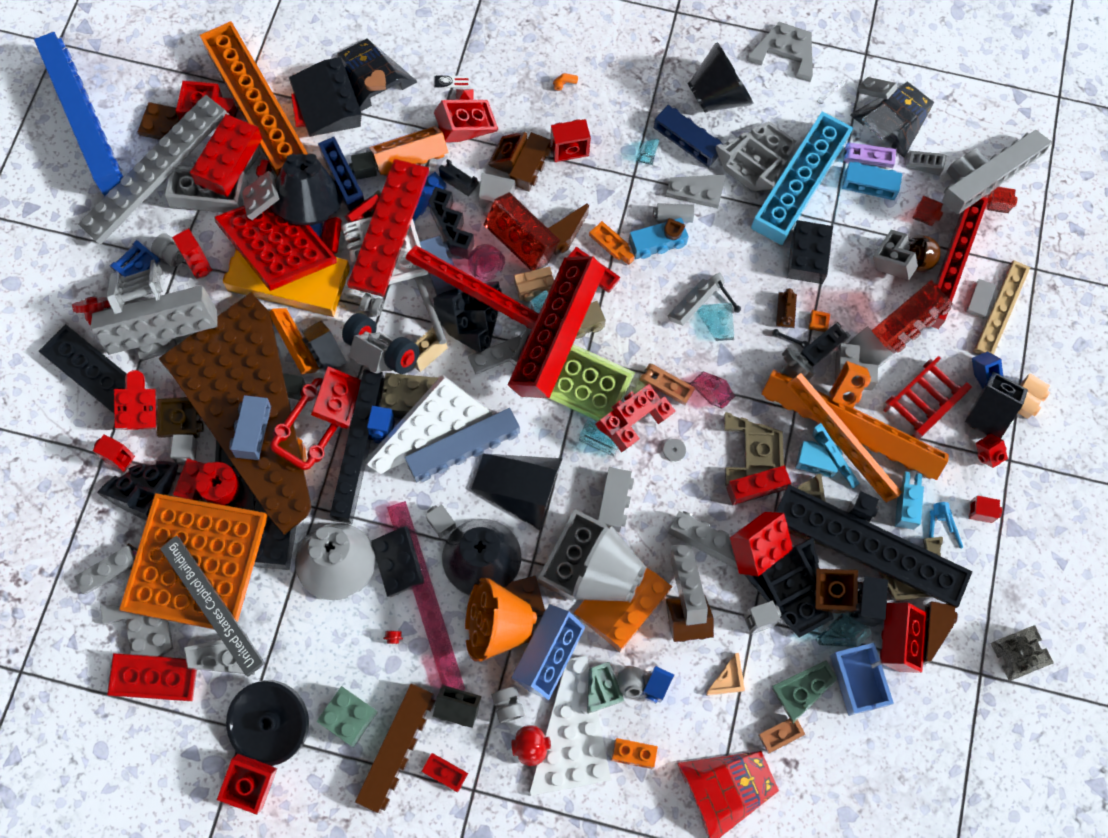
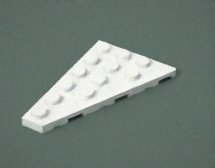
(435, 416)
(576, 737)

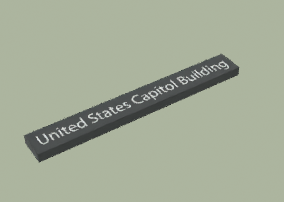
(212, 606)

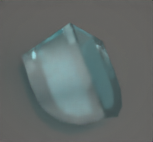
(648, 151)

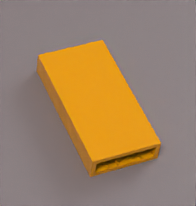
(314, 292)

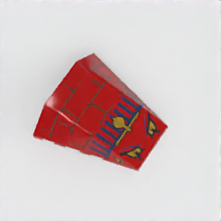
(728, 788)

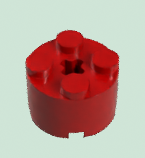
(213, 474)

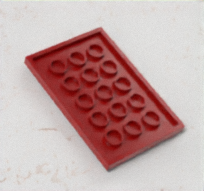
(275, 248)

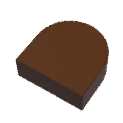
(673, 229)

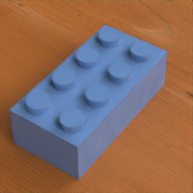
(548, 651)

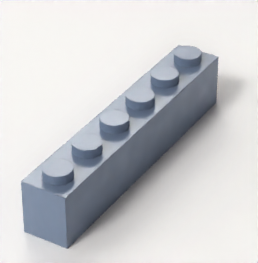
(462, 445)

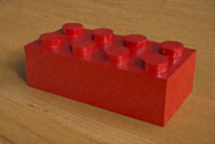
(226, 155)

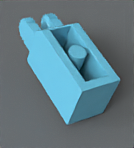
(909, 502)

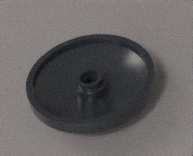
(267, 722)

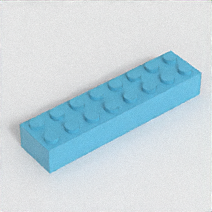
(801, 178)

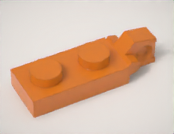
(612, 242)

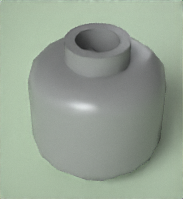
(631, 681)

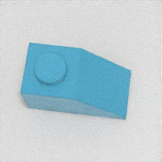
(815, 459)

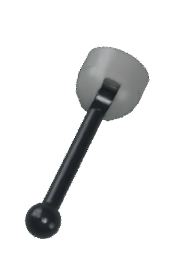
(719, 280)

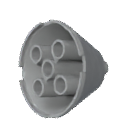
(335, 561)
(611, 570)

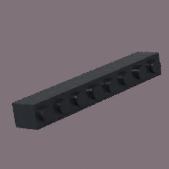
(356, 449)

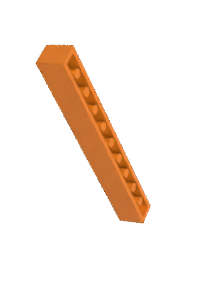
(868, 430)

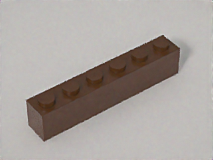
(395, 748)

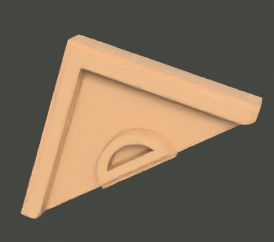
(729, 680)

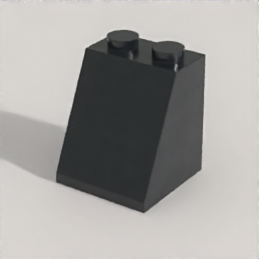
(996, 406)

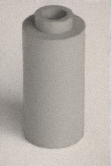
(674, 211)

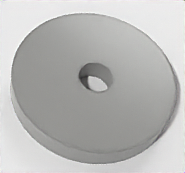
(670, 454)

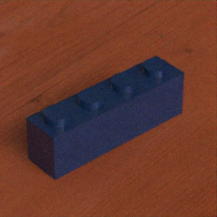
(687, 135)
(341, 173)

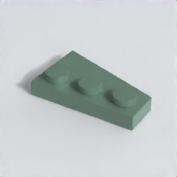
(803, 689)

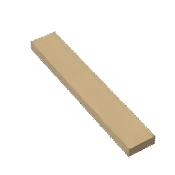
(1002, 308)

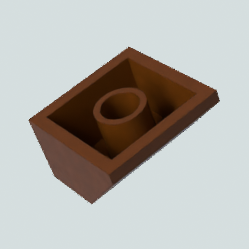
(682, 632)

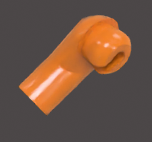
(563, 79)

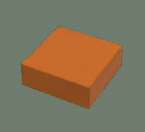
(819, 321)

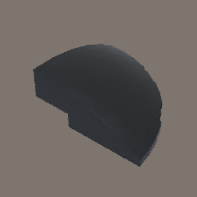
(137, 488)

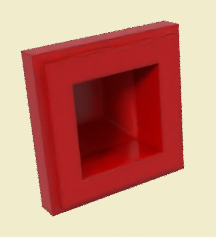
(464, 94)

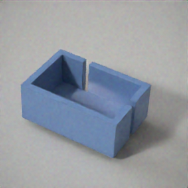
(859, 683)

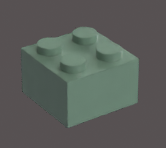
(347, 716)

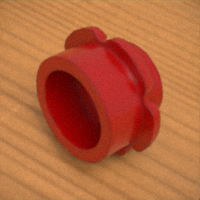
(393, 637)

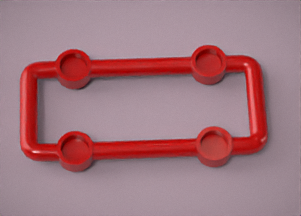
(283, 431)

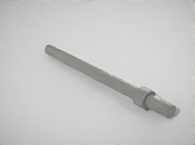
(430, 309)

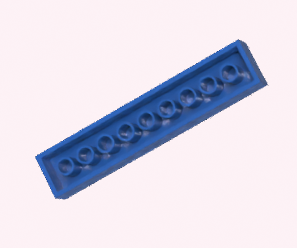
(79, 112)

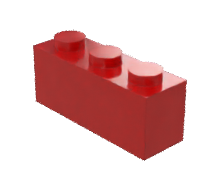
(192, 253)
(758, 485)

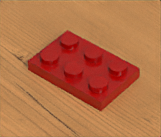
(336, 398)

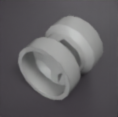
(372, 304)

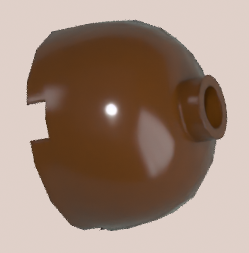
(926, 252)

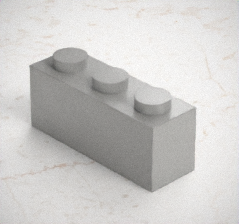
(616, 498)

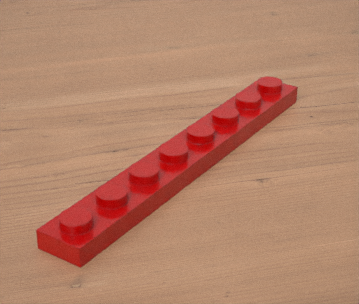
(472, 286)

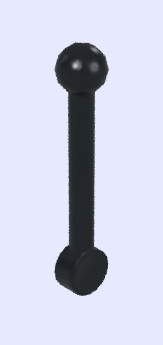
(804, 344)

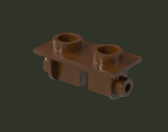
(786, 309)

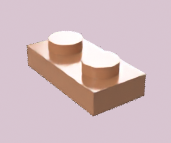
(781, 735)

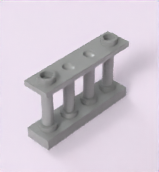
(134, 286)

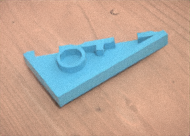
(835, 454)

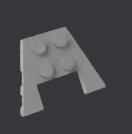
(788, 43)
(145, 634)

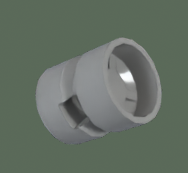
(166, 249)
(508, 704)

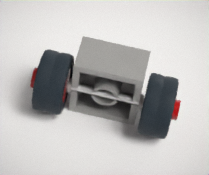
(376, 349)

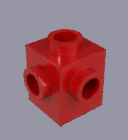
(991, 450)

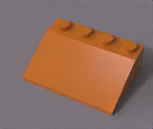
(622, 619)

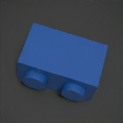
(380, 423)

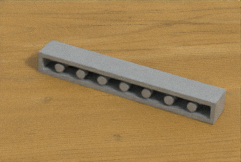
(995, 171)

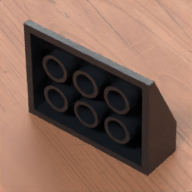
(326, 98)

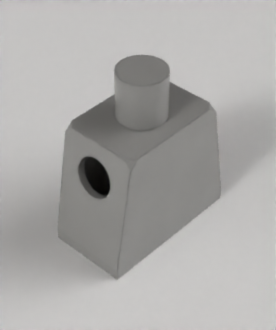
(492, 188)

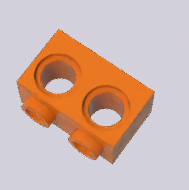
(845, 383)
(634, 753)

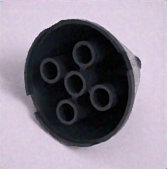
(718, 83)
(305, 191)
(481, 551)

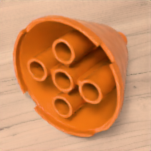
(496, 620)

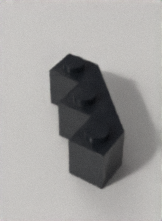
(450, 223)

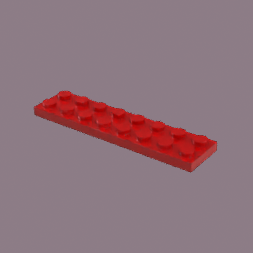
(388, 228)

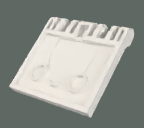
(403, 269)

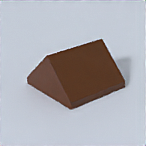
(508, 151)
(836, 590)

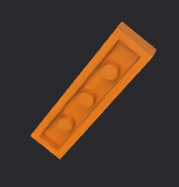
(293, 341)

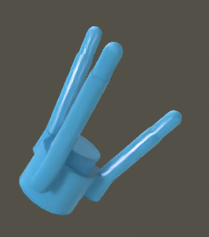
(943, 513)

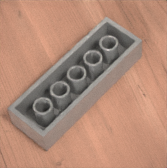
(154, 320)

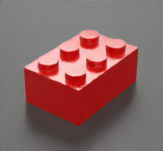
(761, 543)
(903, 638)

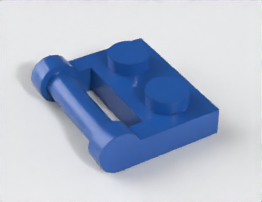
(138, 264)

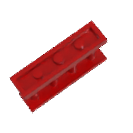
(932, 415)

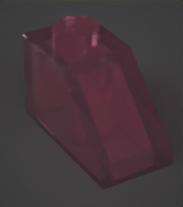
(713, 389)

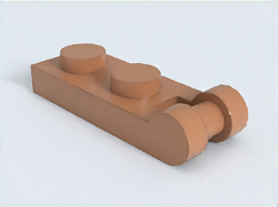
(667, 384)

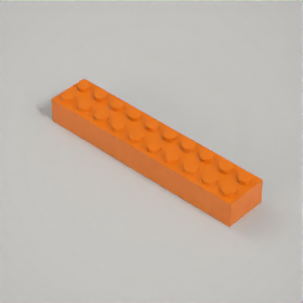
(252, 94)

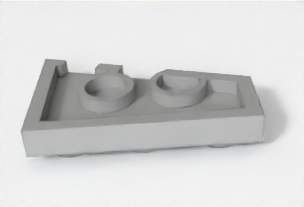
(697, 189)
(211, 657)

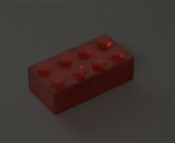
(521, 232)
(912, 317)

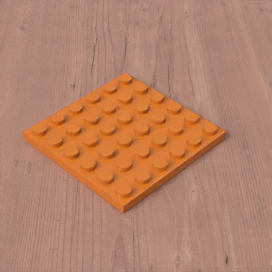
(220, 541)

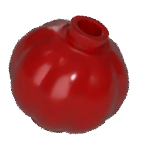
(530, 745)

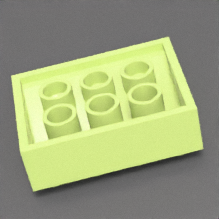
(591, 383)

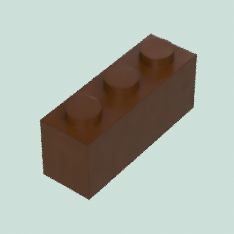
(531, 161)

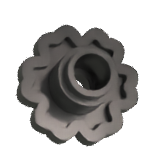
(796, 364)

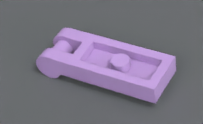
(870, 155)

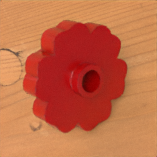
(91, 305)

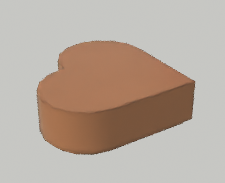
(376, 81)

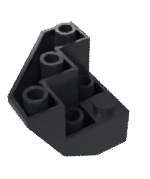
(466, 317)

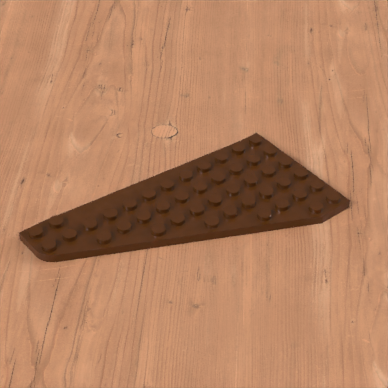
(216, 373)

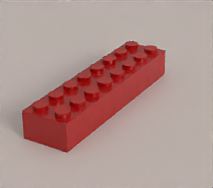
(556, 327)

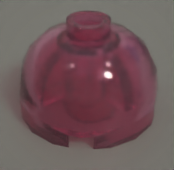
(485, 262)

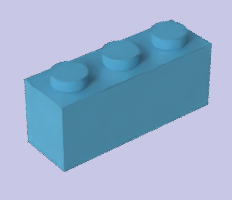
(872, 180)
(652, 241)

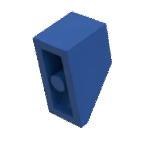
(985, 365)
(657, 685)

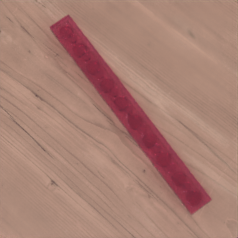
(429, 608)

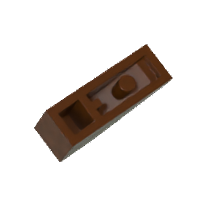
(568, 228)
(939, 622)

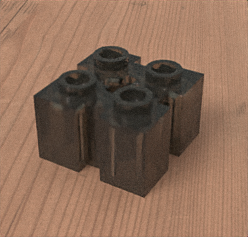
(1032, 658)

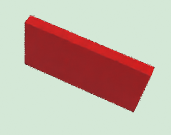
(151, 677)

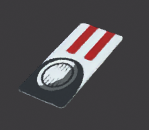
(451, 81)

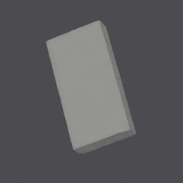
(981, 298)

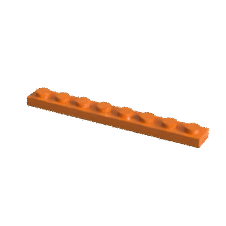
(844, 438)

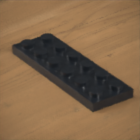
(85, 365)

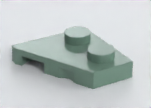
(602, 688)

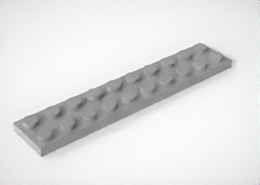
(152, 169)

